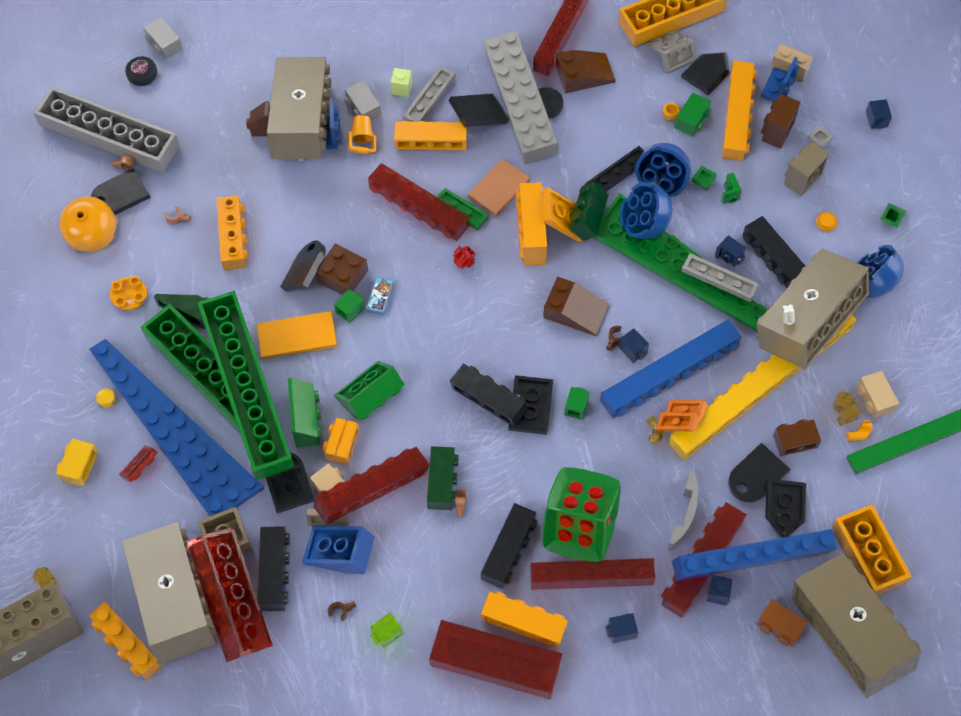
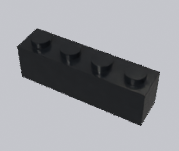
(773, 250)
(488, 394)
(508, 546)
(272, 568)

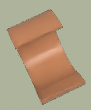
(125, 163)
(180, 217)
(460, 501)

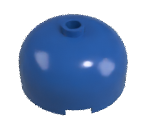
(653, 165)
(654, 207)
(884, 271)

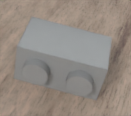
(163, 38)
(362, 101)

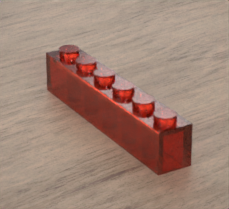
(558, 35)
(418, 202)
(370, 485)
(717, 536)
(592, 574)

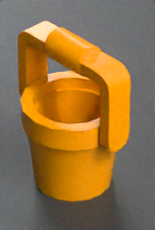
(361, 133)

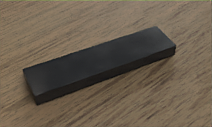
(618, 171)

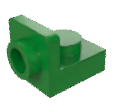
(732, 189)

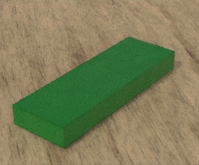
(476, 216)

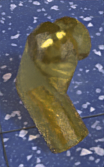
(656, 435)

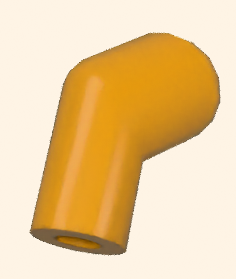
(862, 433)

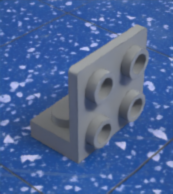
(674, 50)

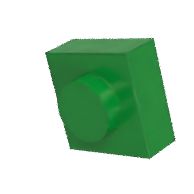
(704, 178)

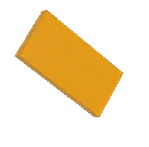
(296, 335)

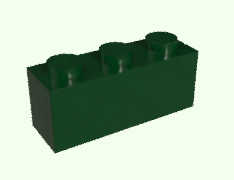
(588, 211)
(442, 478)

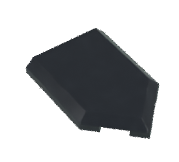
(707, 71)
(785, 505)

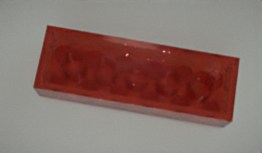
(229, 594)
(495, 659)

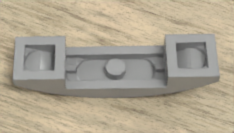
(691, 491)

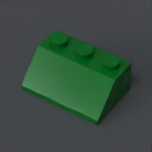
(370, 390)
(304, 413)

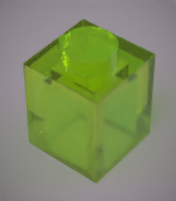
(385, 630)

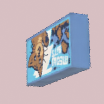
(380, 296)

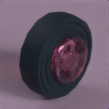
(144, 65)

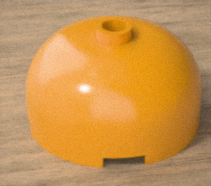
(87, 224)

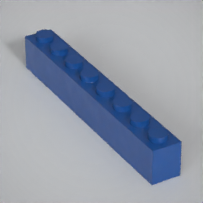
(670, 368)
(753, 555)

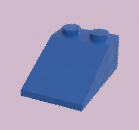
(339, 548)

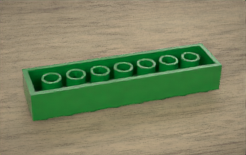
(190, 356)

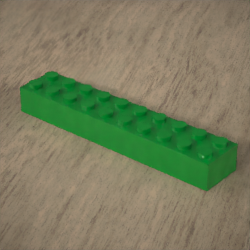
(246, 386)

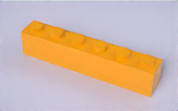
(738, 110)

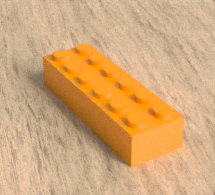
(656, 18)

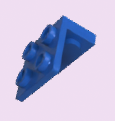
(780, 82)
(333, 132)

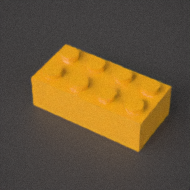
(531, 225)
(871, 549)

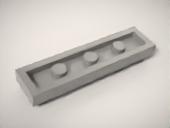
(429, 95)
(720, 277)

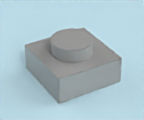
(820, 137)

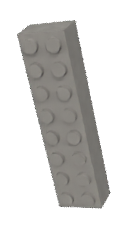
(520, 97)
(107, 129)

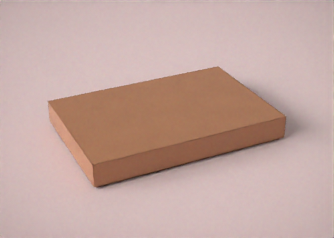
(498, 187)

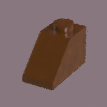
(259, 120)

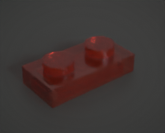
(138, 463)

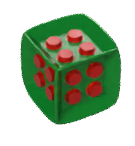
(581, 514)

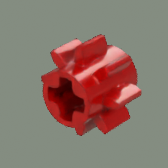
(464, 257)

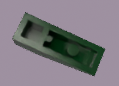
(184, 304)

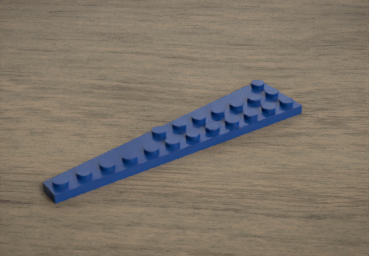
(200, 461)

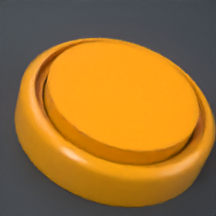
(826, 221)

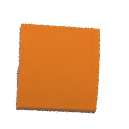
(682, 415)

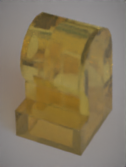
(846, 407)
(43, 576)

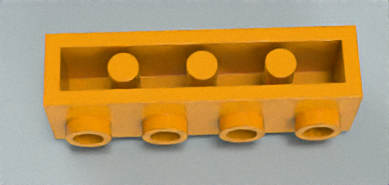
(430, 136)
(231, 232)
(524, 619)
(125, 640)

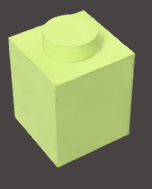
(401, 82)

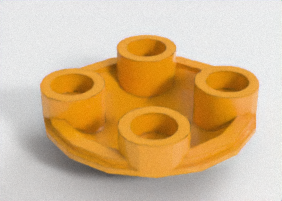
(128, 293)

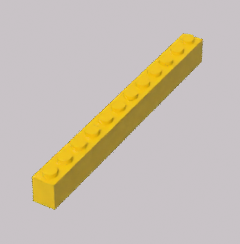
(740, 399)

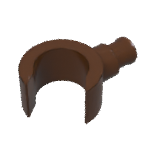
(612, 340)
(345, 607)

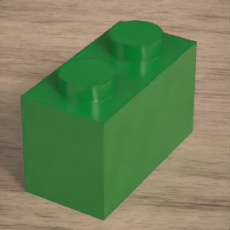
(693, 114)

